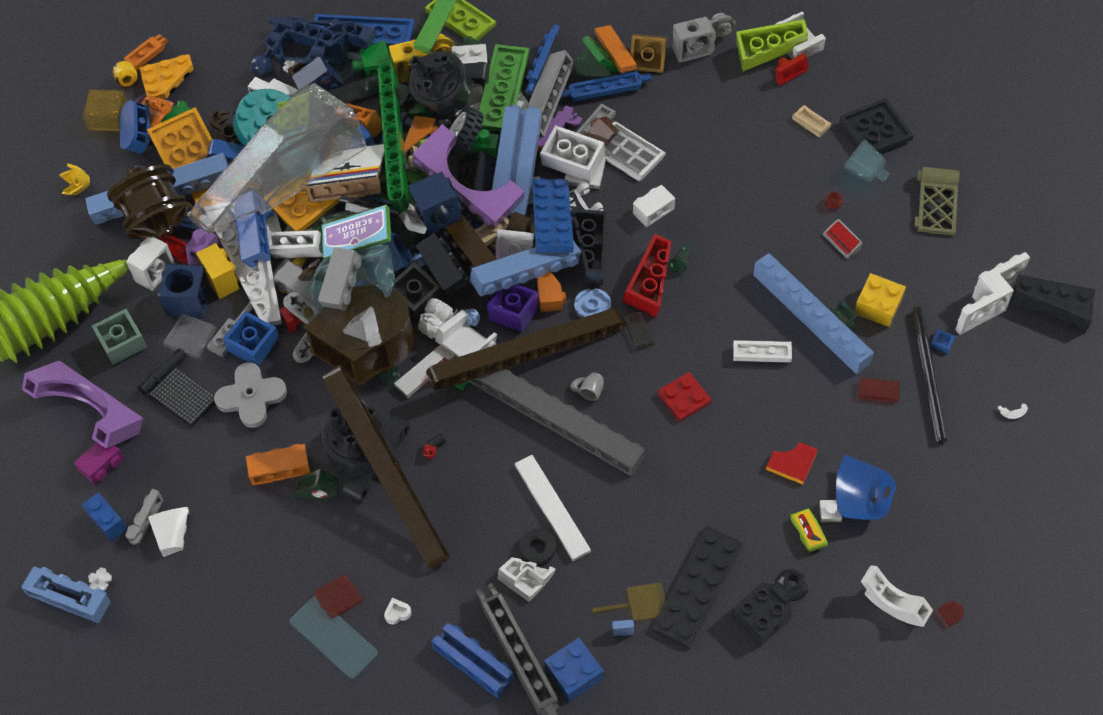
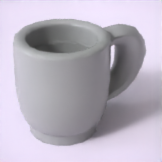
(590, 388)

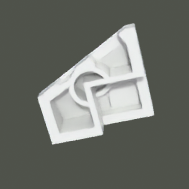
(170, 529)
(524, 577)

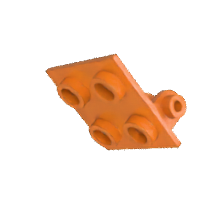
(158, 109)

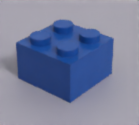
(251, 338)
(574, 670)

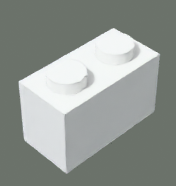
(653, 205)

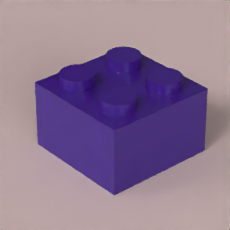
(514, 307)

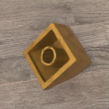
(649, 52)

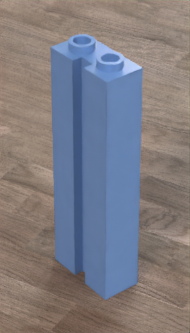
(518, 151)

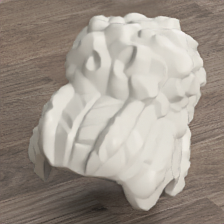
(434, 317)

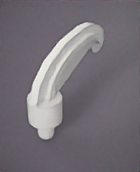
(1015, 413)

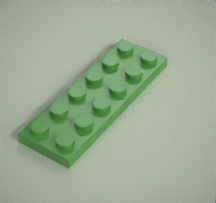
(504, 84)

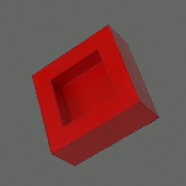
(289, 319)

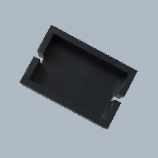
(444, 265)

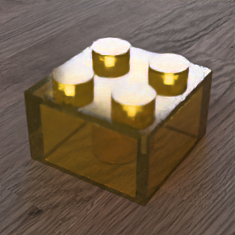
(104, 109)

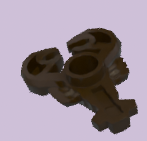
(226, 131)

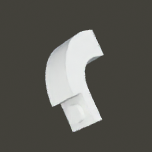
(893, 601)

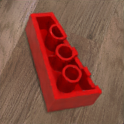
(648, 281)

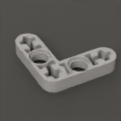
(304, 342)

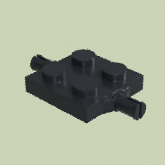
(362, 204)

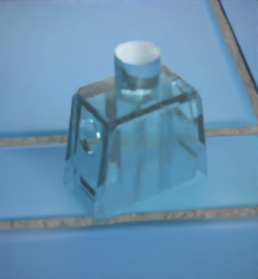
(866, 163)

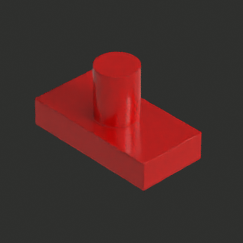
(790, 69)

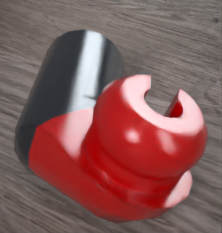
(431, 446)

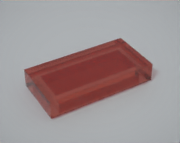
(879, 389)

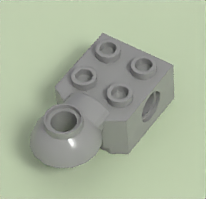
(697, 36)

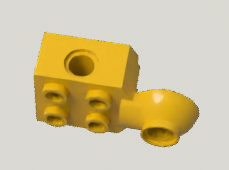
(403, 52)

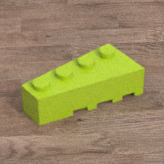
(769, 42)

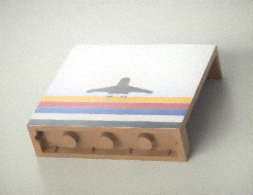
(352, 178)

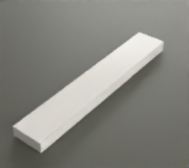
(552, 508)

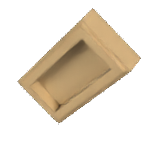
(811, 121)

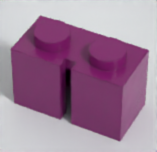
(98, 461)

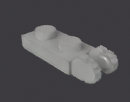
(151, 505)

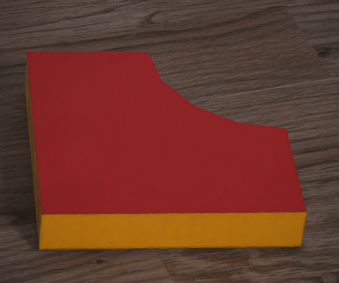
(793, 463)

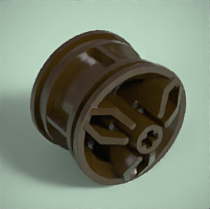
(149, 201)

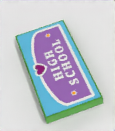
(357, 231)

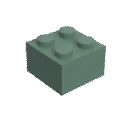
(119, 336)

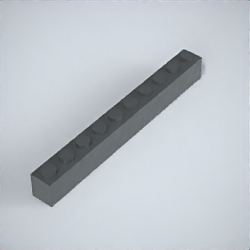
(563, 419)

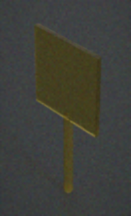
(645, 601)

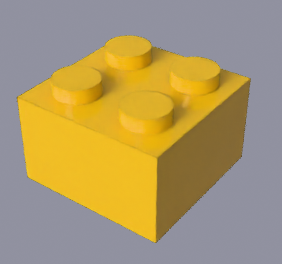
(219, 270)
(879, 300)

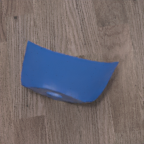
(858, 485)

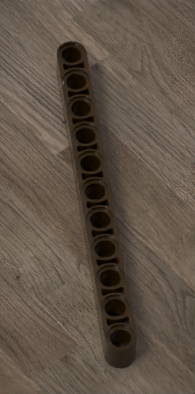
(524, 349)
(386, 467)

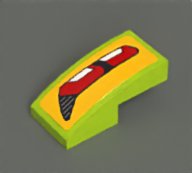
(809, 530)

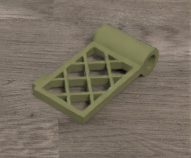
(938, 181)

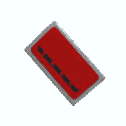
(843, 239)

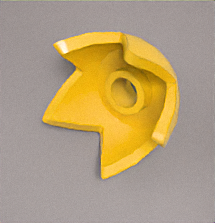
(76, 178)

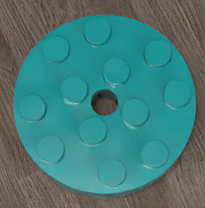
(255, 111)

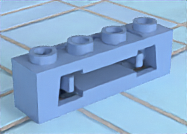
(38, 587)

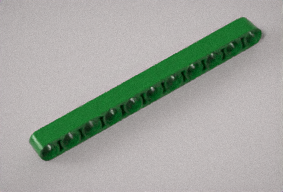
(393, 137)

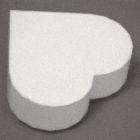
(397, 611)

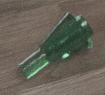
(679, 261)

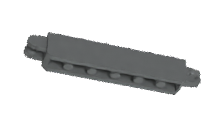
(518, 652)

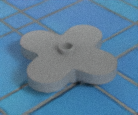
(250, 395)

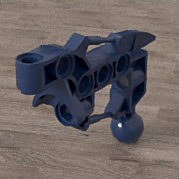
(328, 42)

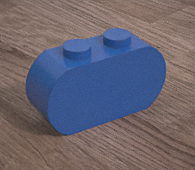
(134, 126)

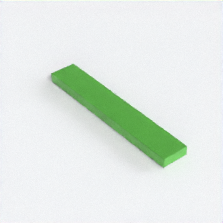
(434, 25)

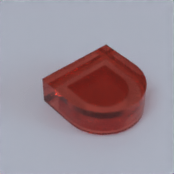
(951, 612)

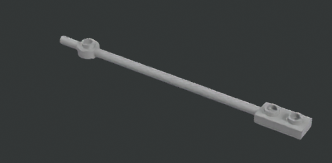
(217, 344)

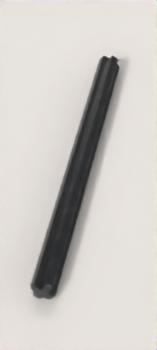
(929, 375)

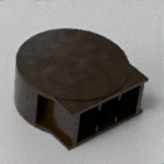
(362, 358)

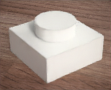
(829, 511)

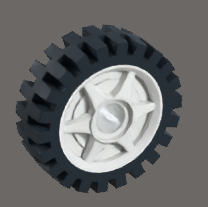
(465, 128)

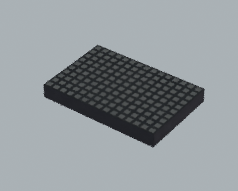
(183, 397)

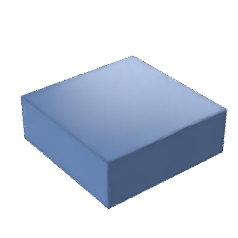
(623, 628)

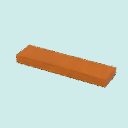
(615, 49)

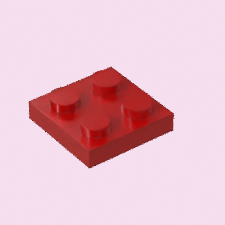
(684, 396)

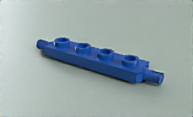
(538, 63)
(605, 86)

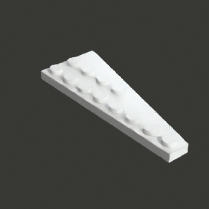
(256, 281)

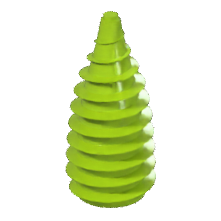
(48, 305)

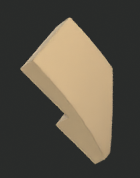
(410, 166)

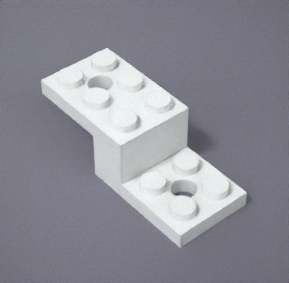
(992, 293)

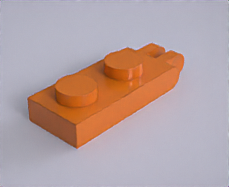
(146, 51)

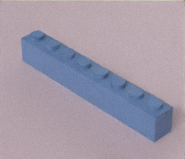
(188, 180)
(813, 313)

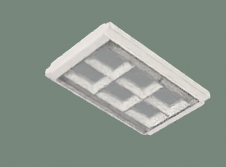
(632, 153)

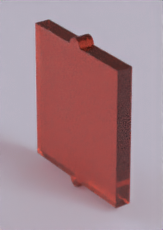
(337, 596)

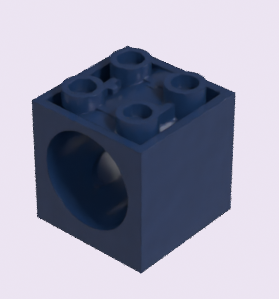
(436, 202)
(400, 253)
(183, 277)

